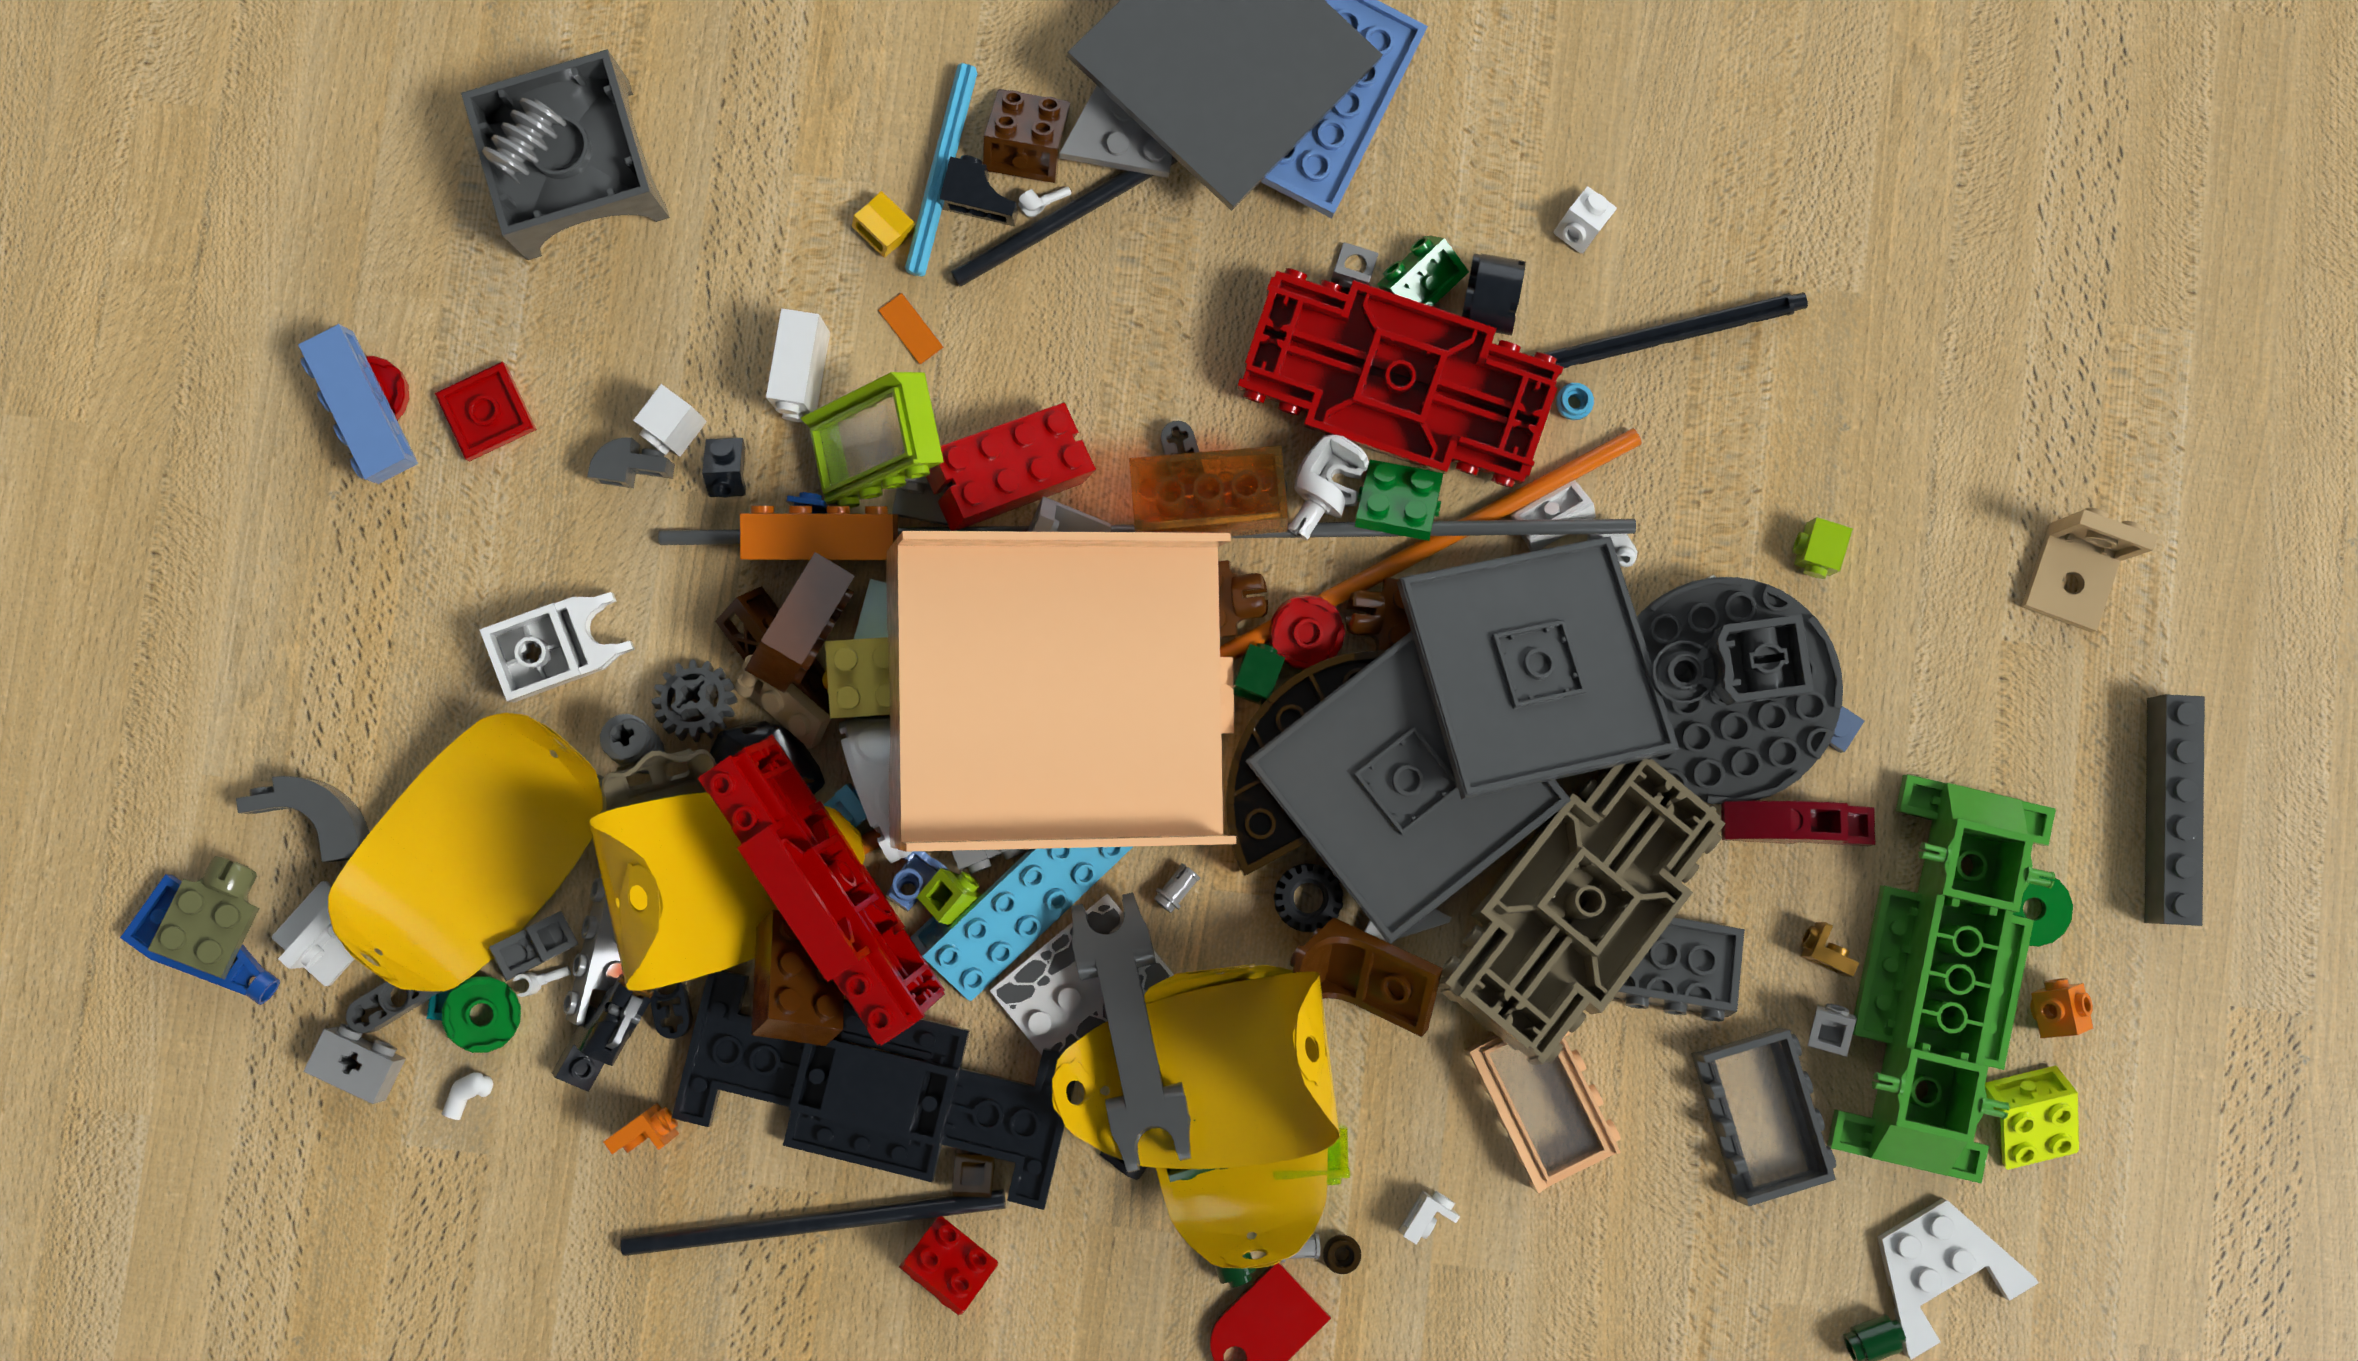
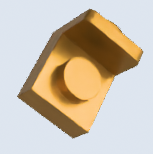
(1831, 957)

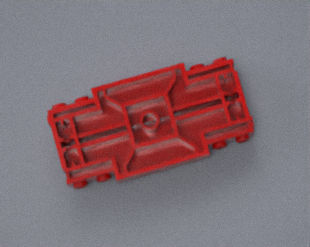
(1400, 377)
(822, 889)

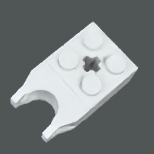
(565, 643)

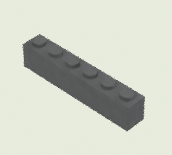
(2174, 810)

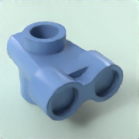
(917, 871)

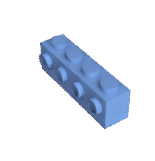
(357, 404)

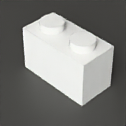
(669, 422)

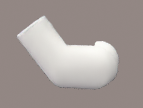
(1624, 547)

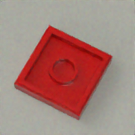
(485, 411)

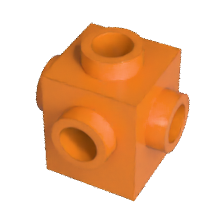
(2061, 1009)

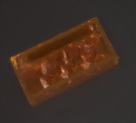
(1211, 492)

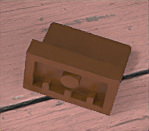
(1025, 135)

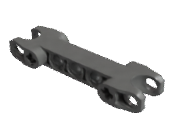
(1144, 1099)

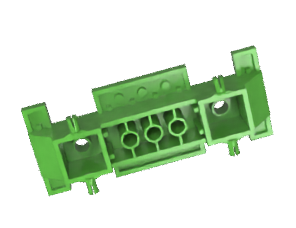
(1946, 979)

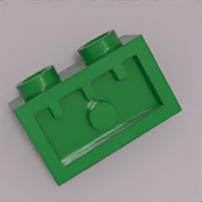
(1425, 272)

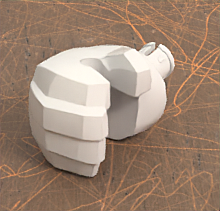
(1315, 484)

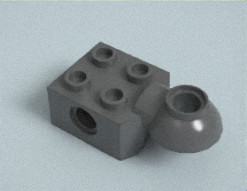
(1741, 663)

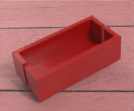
(1010, 466)

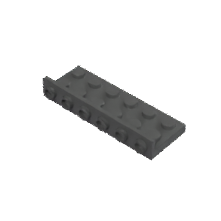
(1689, 969)

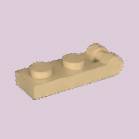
(790, 709)

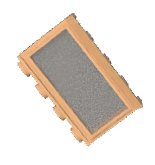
(1545, 1110)

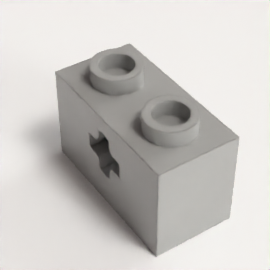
(334, 1064)

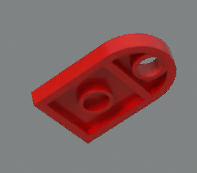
(1269, 1319)

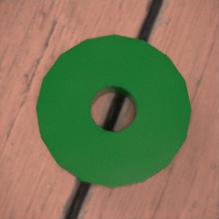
(2055, 913)
(486, 1037)

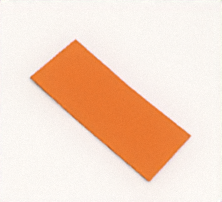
(910, 328)

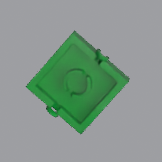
(1399, 500)

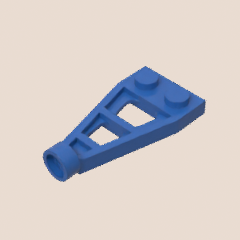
(146, 923)

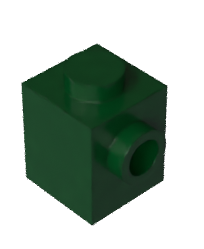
(1257, 673)

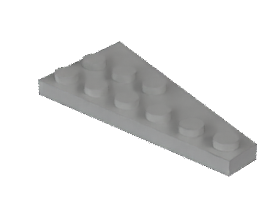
(1114, 140)

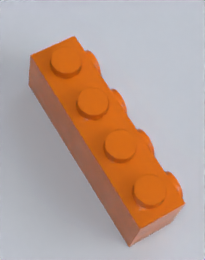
(830, 534)

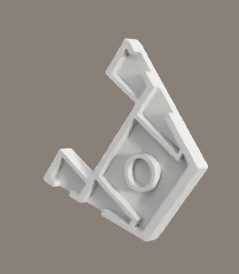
(1935, 1254)

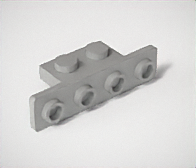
(599, 960)

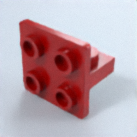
(949, 1265)

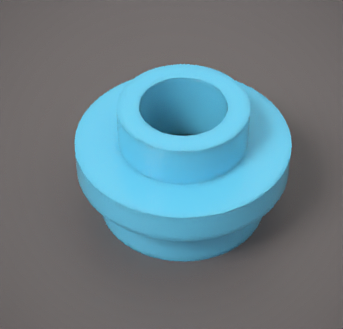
(1582, 393)

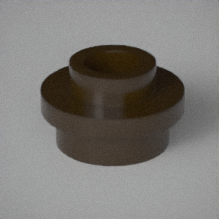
(1342, 1266)

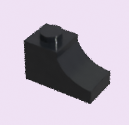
(970, 194)

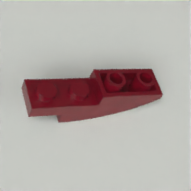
(1798, 822)

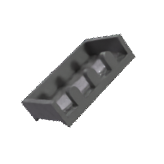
(1765, 1116)

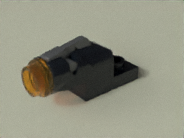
(602, 1035)

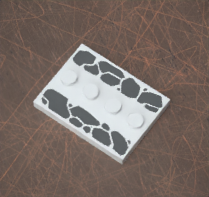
(1050, 998)

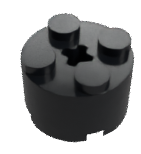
(1494, 291)

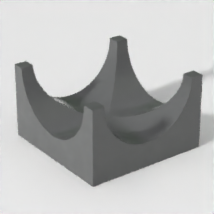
(588, 169)

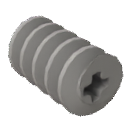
(523, 138)

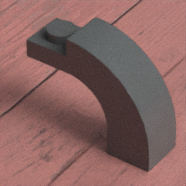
(332, 812)

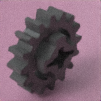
(698, 685)

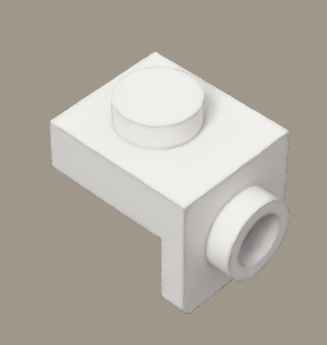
(1584, 220)

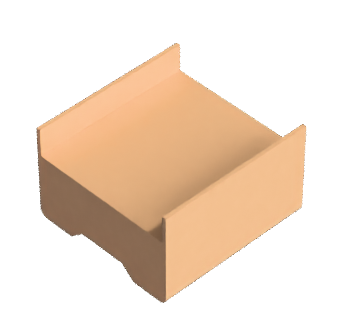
(1056, 690)

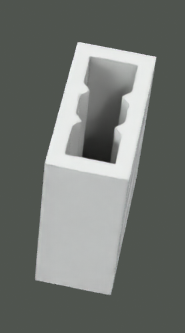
(797, 364)

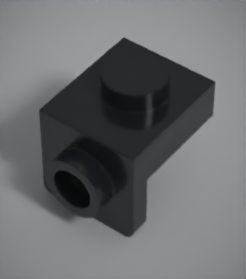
(724, 467)

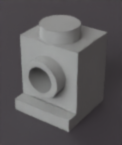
(1832, 1029)

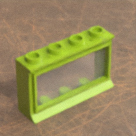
(874, 438)

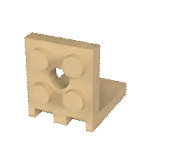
(2090, 550)

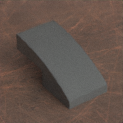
(533, 946)

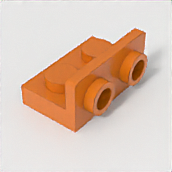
(652, 1124)

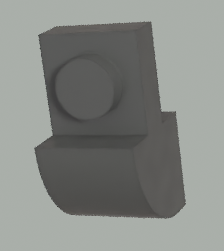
(620, 461)

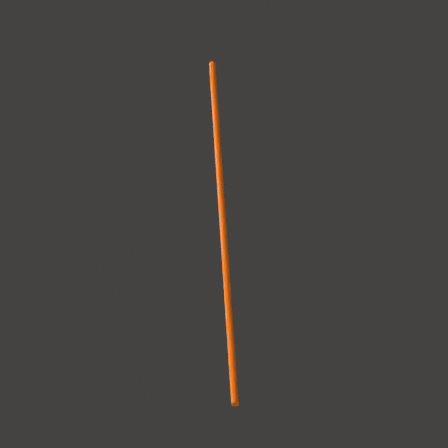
(1425, 549)

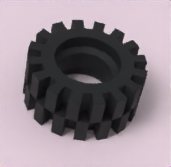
(1291, 881)

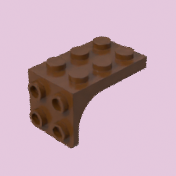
(1371, 974)

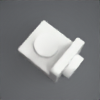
(1421, 1217)

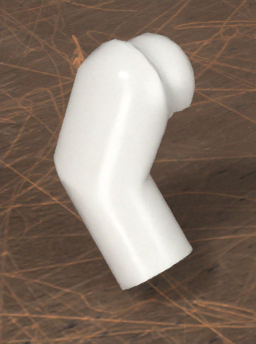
(464, 1089)

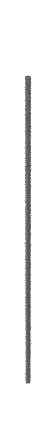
(1322, 529)

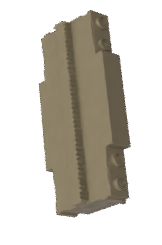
(1581, 907)

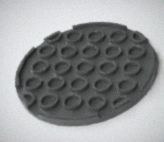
(1750, 746)

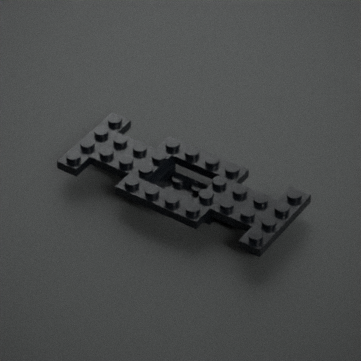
(872, 1102)

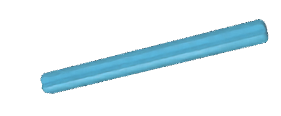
(946, 147)

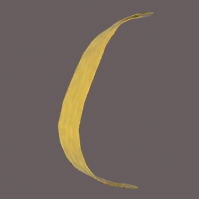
(466, 854)
(681, 888)
(1249, 1071)
(1227, 1204)

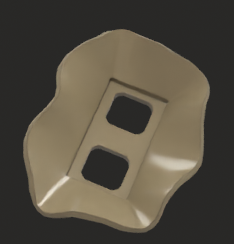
(618, 793)

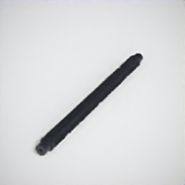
(1679, 330)

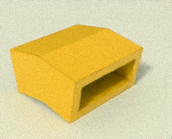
(883, 224)

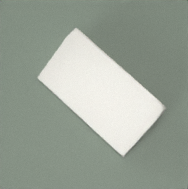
(1564, 503)

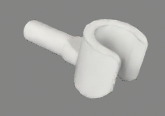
(1033, 205)
(536, 981)

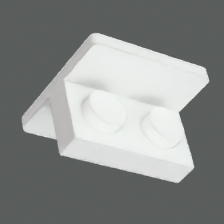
(310, 939)

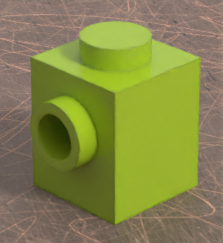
(1821, 547)
(949, 895)

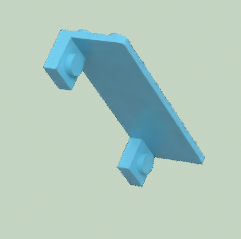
(1011, 914)

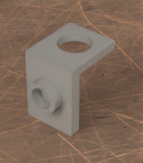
(1345, 276)

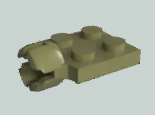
(208, 918)

